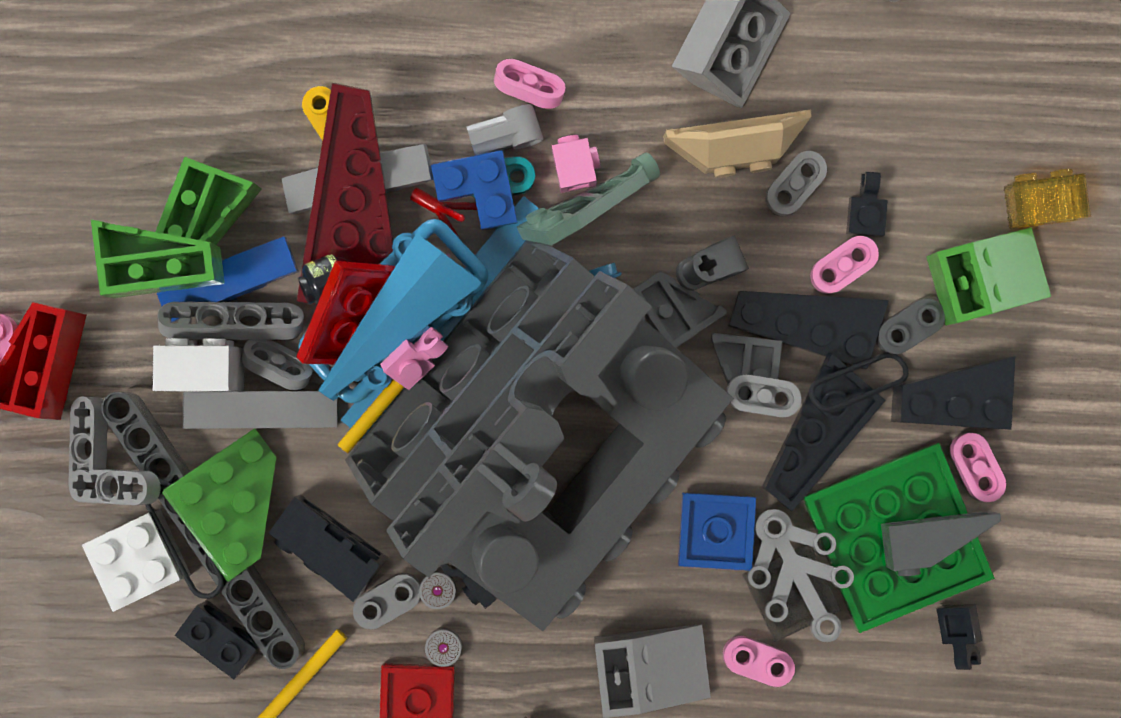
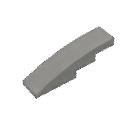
(400, 169)
(258, 410)

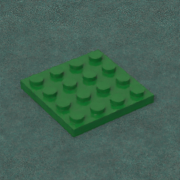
(896, 491)

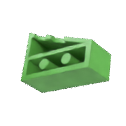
(205, 202)
(151, 262)

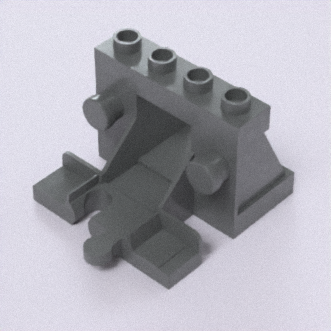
(469, 440)

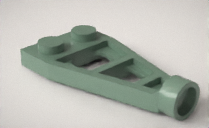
(573, 214)

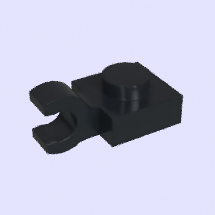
(867, 213)
(472, 590)
(961, 628)

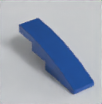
(242, 275)

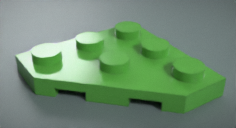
(228, 502)

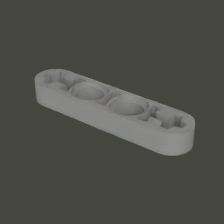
(231, 314)

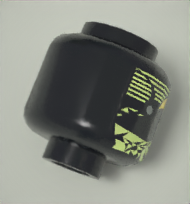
(315, 277)

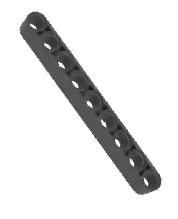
(147, 460)

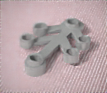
(796, 569)

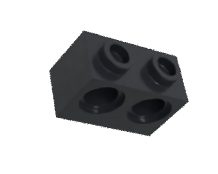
(218, 639)

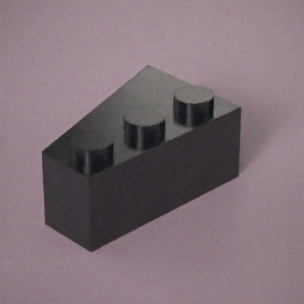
(963, 397)
(327, 547)

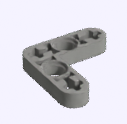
(94, 468)

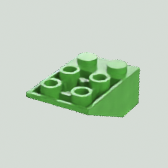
(988, 276)

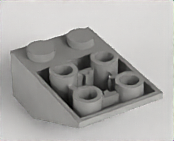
(651, 670)

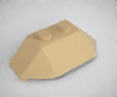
(737, 143)

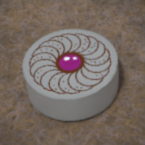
(437, 590)
(443, 647)

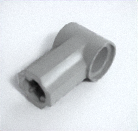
(514, 129)

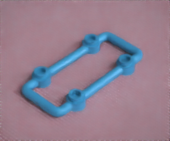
(375, 377)

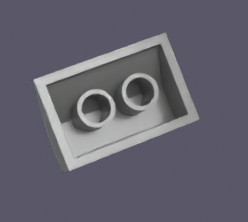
(730, 46)

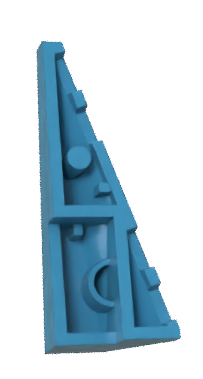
(413, 297)

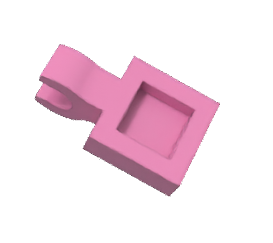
(413, 361)

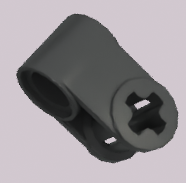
(712, 264)

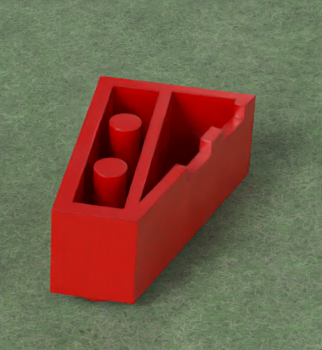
(41, 362)

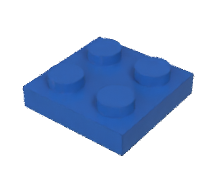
(716, 531)

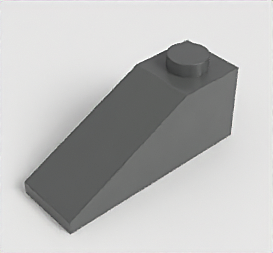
(929, 540)

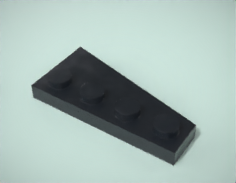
(819, 436)

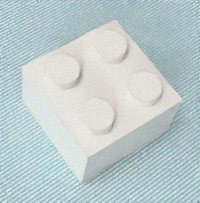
(195, 368)
(133, 561)

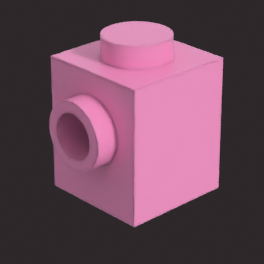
(575, 163)

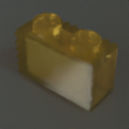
(1047, 199)

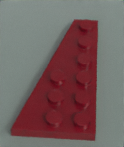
(350, 193)

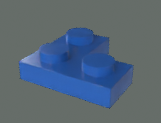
(484, 178)

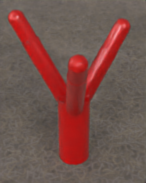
(442, 209)

